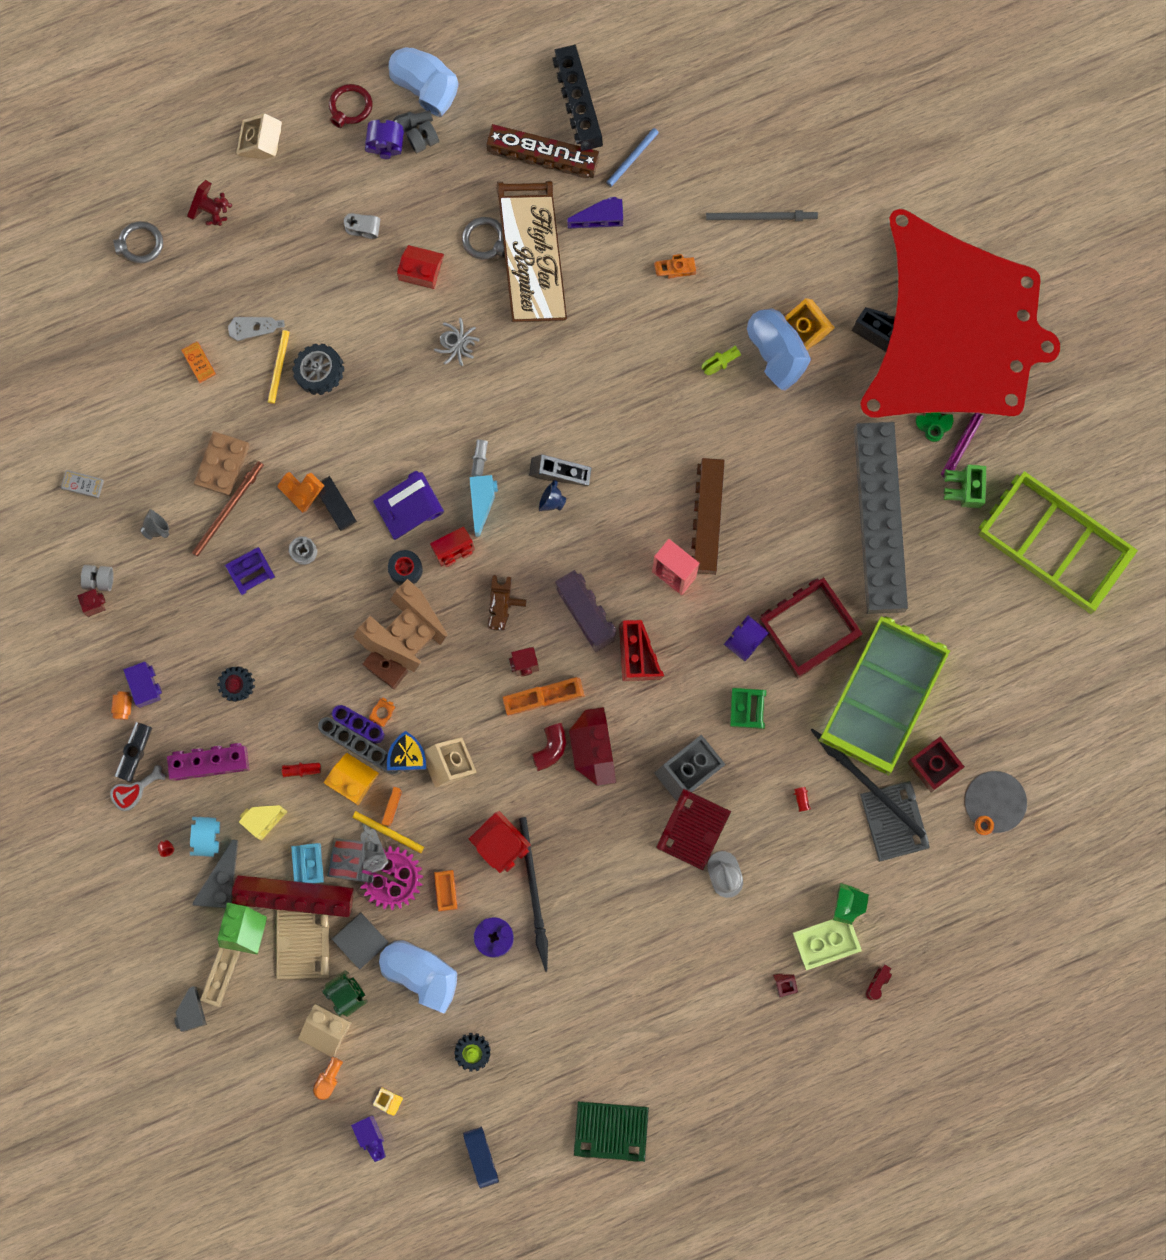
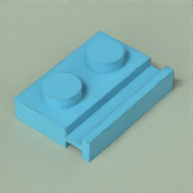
(307, 863)

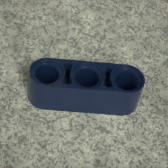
(480, 1157)

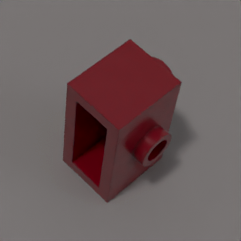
(524, 662)

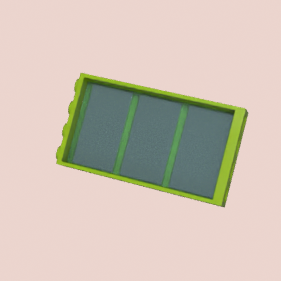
(885, 695)

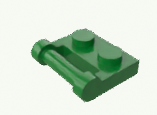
(742, 707)

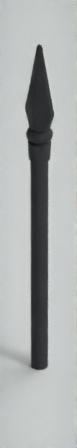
(847, 763)
(541, 939)

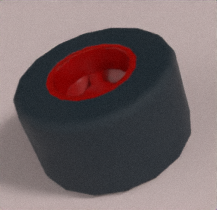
(401, 562)

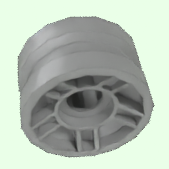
(306, 557)

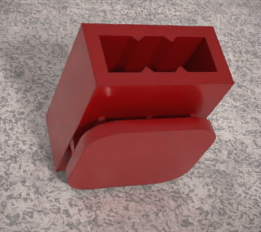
(500, 842)

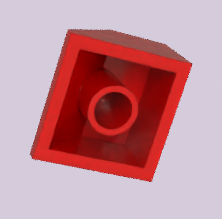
(420, 266)

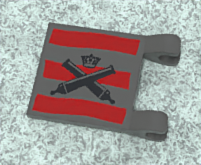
(348, 860)

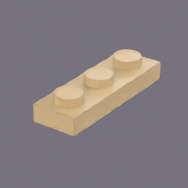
(220, 976)

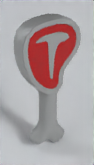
(128, 796)

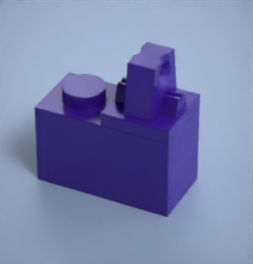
(370, 1137)

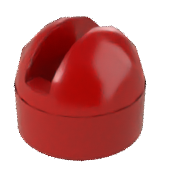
(165, 848)

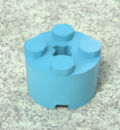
(204, 836)

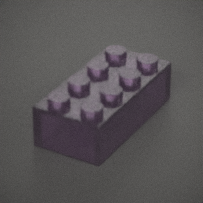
(585, 610)

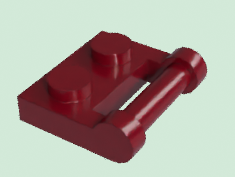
(880, 978)

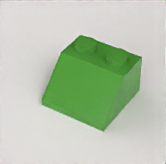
(241, 929)

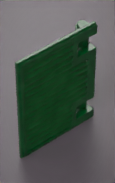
(611, 1131)

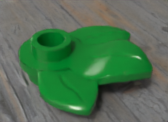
(935, 422)

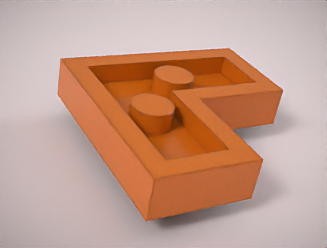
(301, 493)

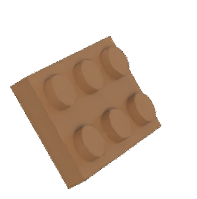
(221, 463)

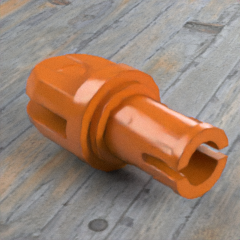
(326, 1080)

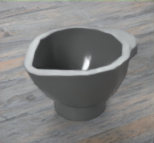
(154, 526)

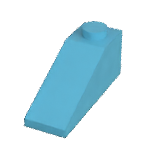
(482, 499)

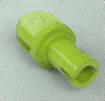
(719, 361)

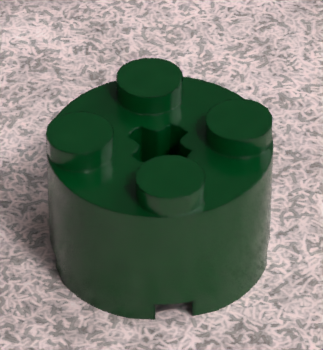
(345, 994)

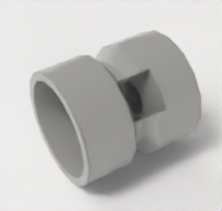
(103, 581)

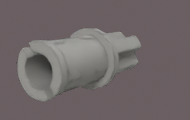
(479, 458)

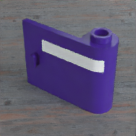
(410, 504)

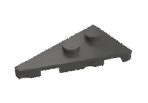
(219, 885)

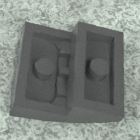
(360, 940)

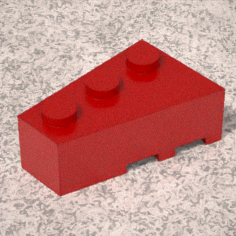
(637, 655)

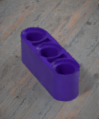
(351, 717)

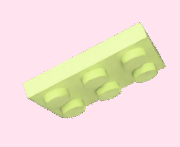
(826, 943)

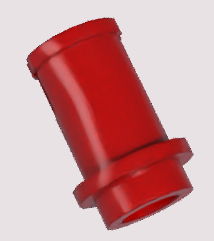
(802, 799)

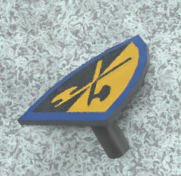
(406, 754)

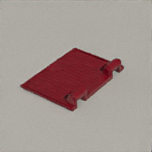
(693, 829)

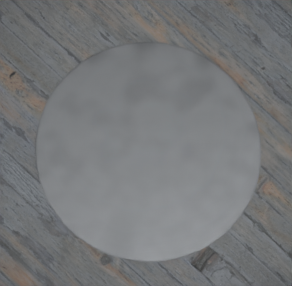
(998, 797)

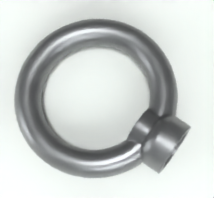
(121, 246)
(498, 248)

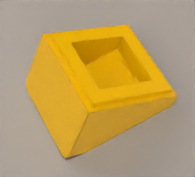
(387, 1101)

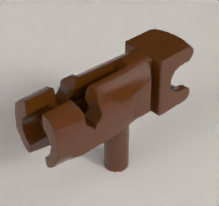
(500, 602)

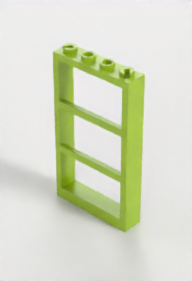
(1057, 501)

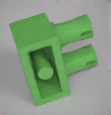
(973, 486)

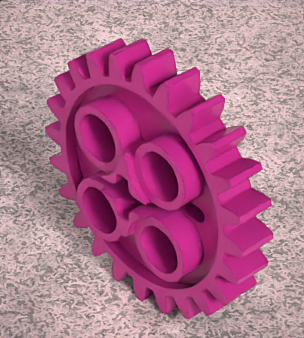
(383, 894)

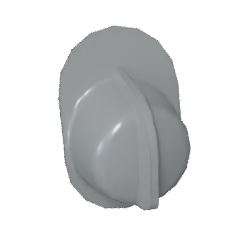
(725, 874)

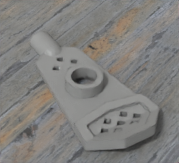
(247, 324)
(373, 860)

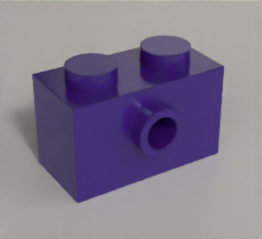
(142, 684)

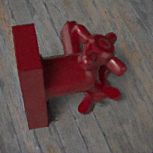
(203, 202)

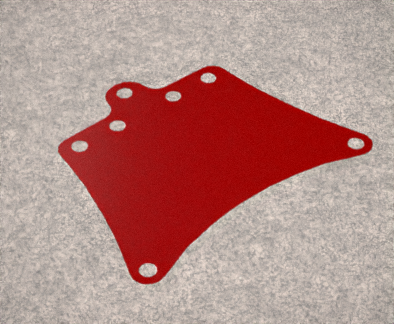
(957, 328)

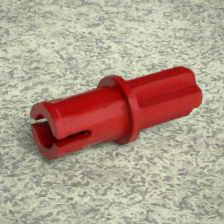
(301, 769)

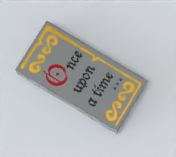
(82, 484)

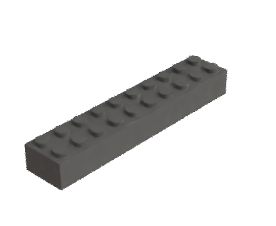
(880, 518)

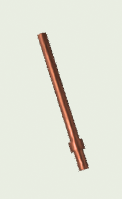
(249, 478)

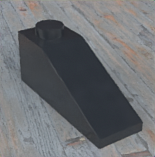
(563, 471)

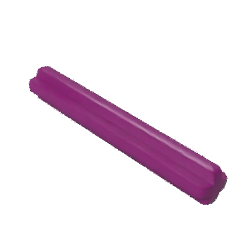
(963, 443)

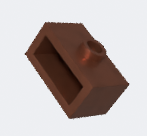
(386, 670)

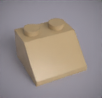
(259, 137)
(449, 762)
(324, 1030)

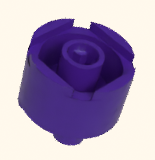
(384, 138)
(746, 638)
(503, 931)

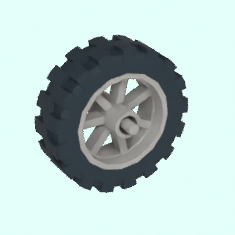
(309, 356)

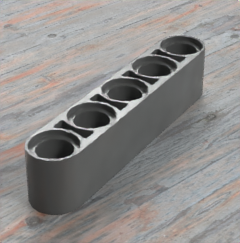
(351, 744)

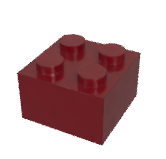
(935, 764)

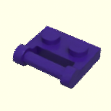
(247, 565)

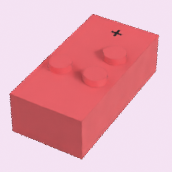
(675, 567)

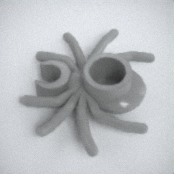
(457, 342)

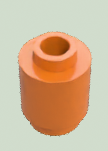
(121, 705)

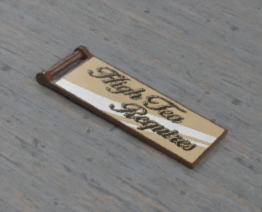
(532, 253)

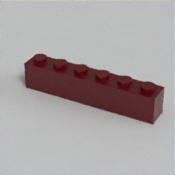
(292, 896)

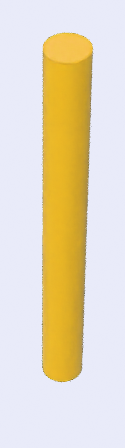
(278, 367)
(388, 832)

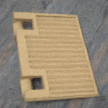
(301, 945)

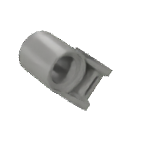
(364, 226)

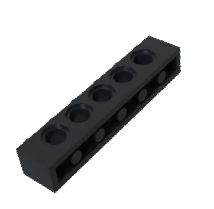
(586, 138)

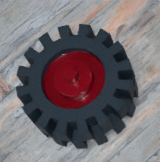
(236, 683)

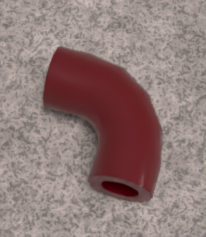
(554, 748)

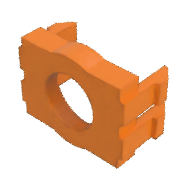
(382, 703)

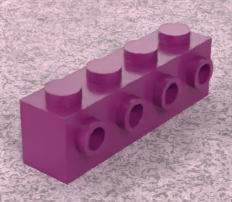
(208, 763)

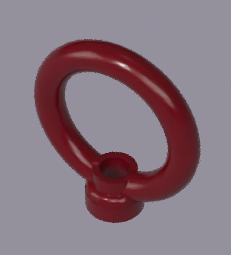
(339, 118)

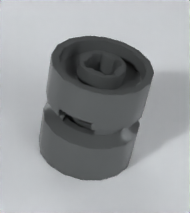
(416, 140)

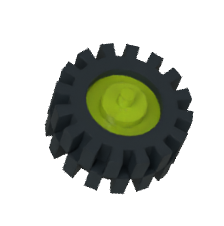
(472, 1052)

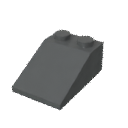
(689, 767)

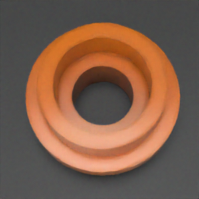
(990, 825)

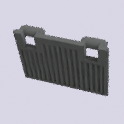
(889, 832)

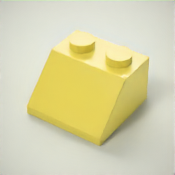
(261, 819)

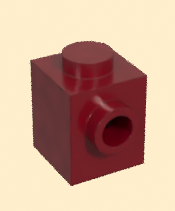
(92, 602)

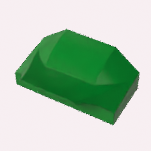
(849, 904)

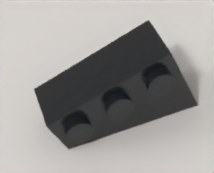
(875, 327)

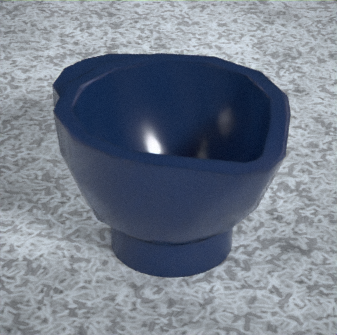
(552, 498)

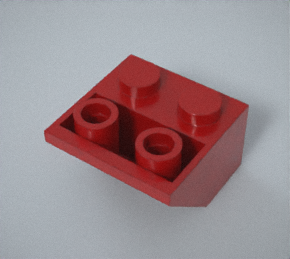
(452, 547)

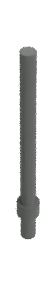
(798, 215)

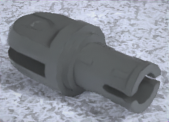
(411, 120)

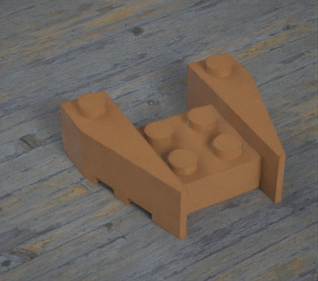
(407, 633)

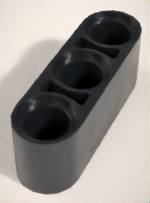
(336, 504)

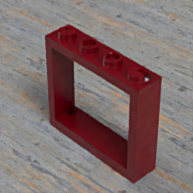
(800, 595)

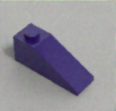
(602, 214)

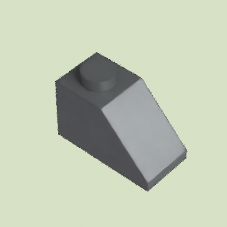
(190, 1012)

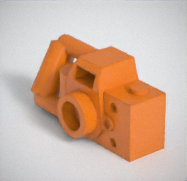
(676, 267)

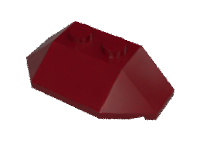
(592, 747)

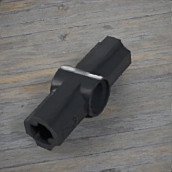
(139, 740)

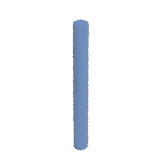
(632, 157)

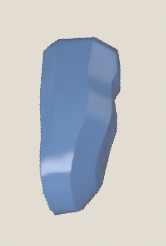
(779, 347)

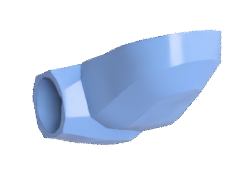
(424, 77)
(420, 973)

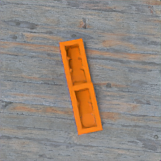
(543, 696)

